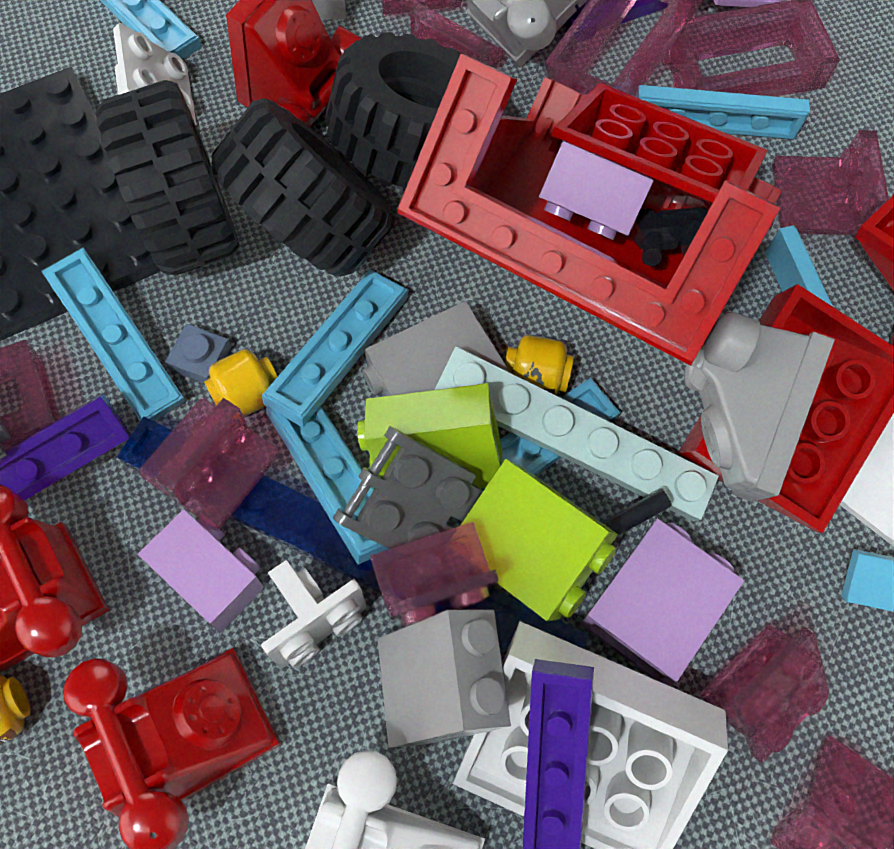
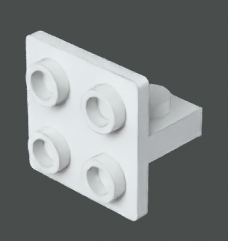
(146, 63)
(315, 615)

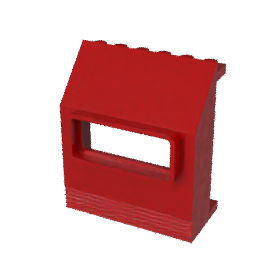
(482, 191)

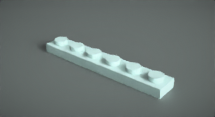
(584, 436)

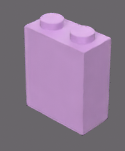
(663, 602)

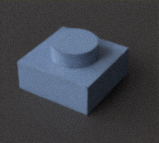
(196, 352)

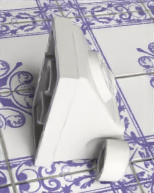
(359, 815)

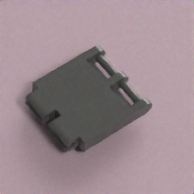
(412, 496)

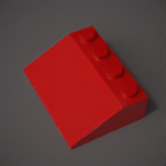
(660, 144)
(844, 417)

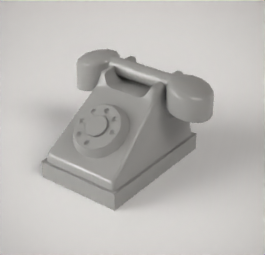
(521, 25)
(755, 399)

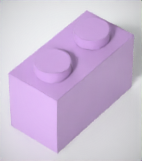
(595, 190)
(203, 570)

